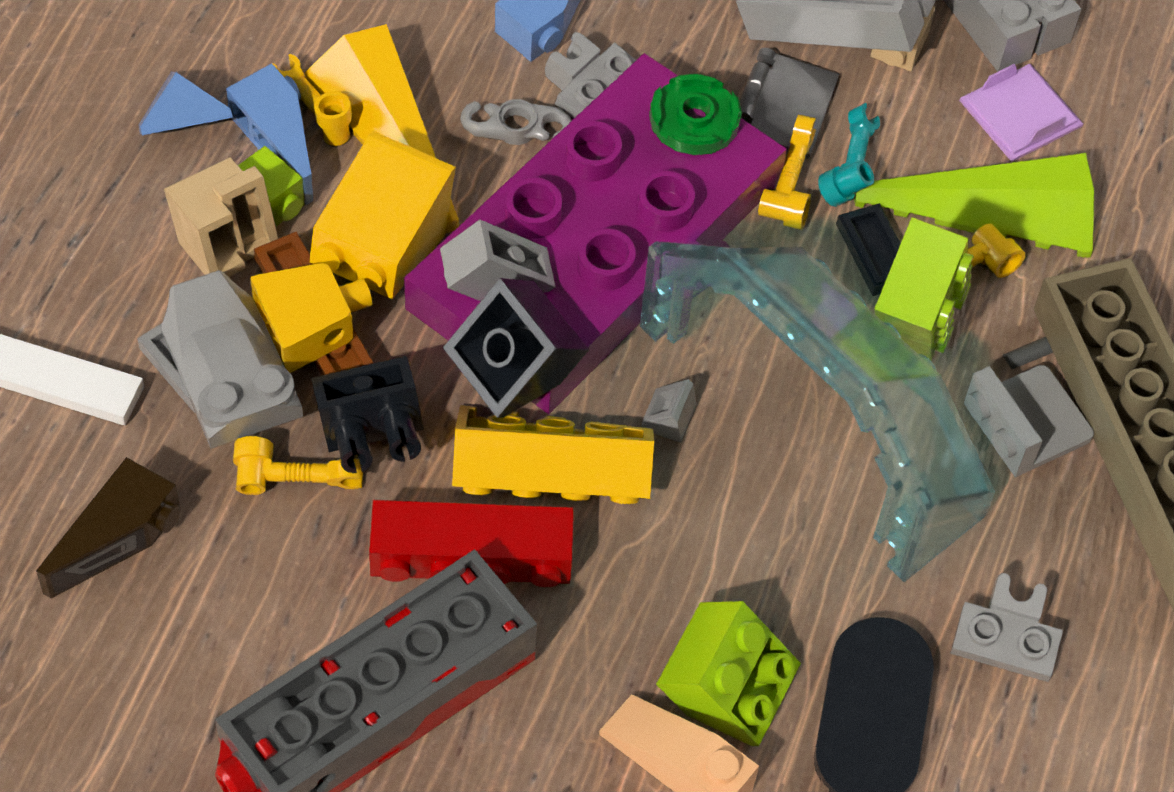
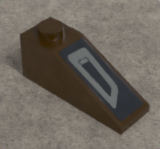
(114, 526)

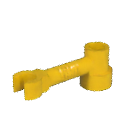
(331, 108)
(784, 202)
(997, 252)
(256, 466)

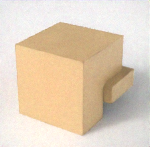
(222, 216)

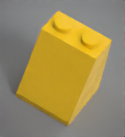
(384, 215)

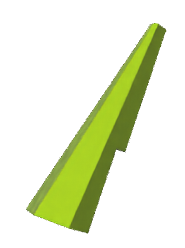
(1023, 199)

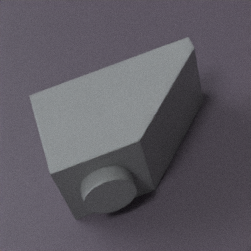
(487, 253)

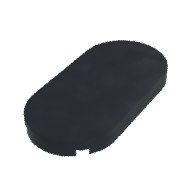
(874, 708)

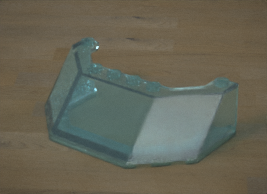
(925, 454)

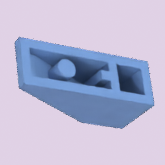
(533, 24)
(270, 116)

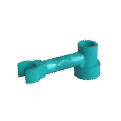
(842, 182)

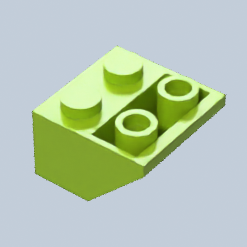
(729, 671)

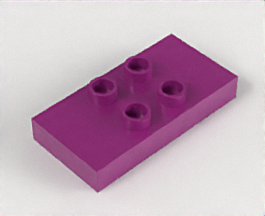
(598, 205)

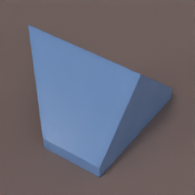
(180, 106)

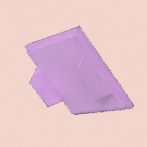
(1020, 111)

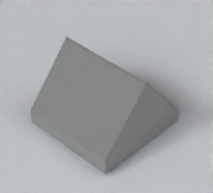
(671, 410)

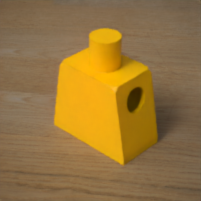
(307, 311)

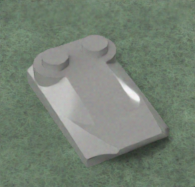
(227, 359)

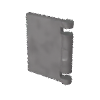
(782, 92)

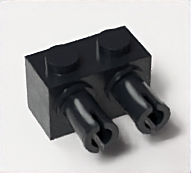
(368, 407)

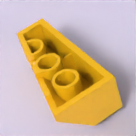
(552, 457)

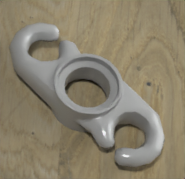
(497, 129)

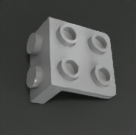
(1026, 417)

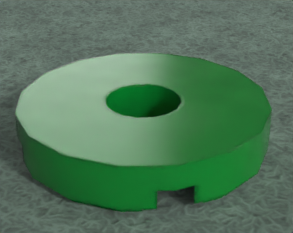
(691, 134)

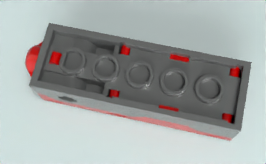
(378, 686)

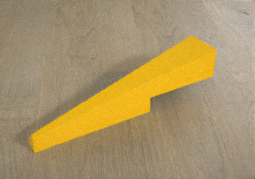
(372, 77)

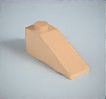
(677, 750)

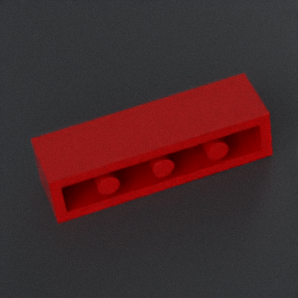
(513, 540)

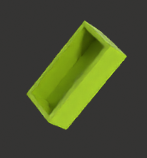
(925, 286)

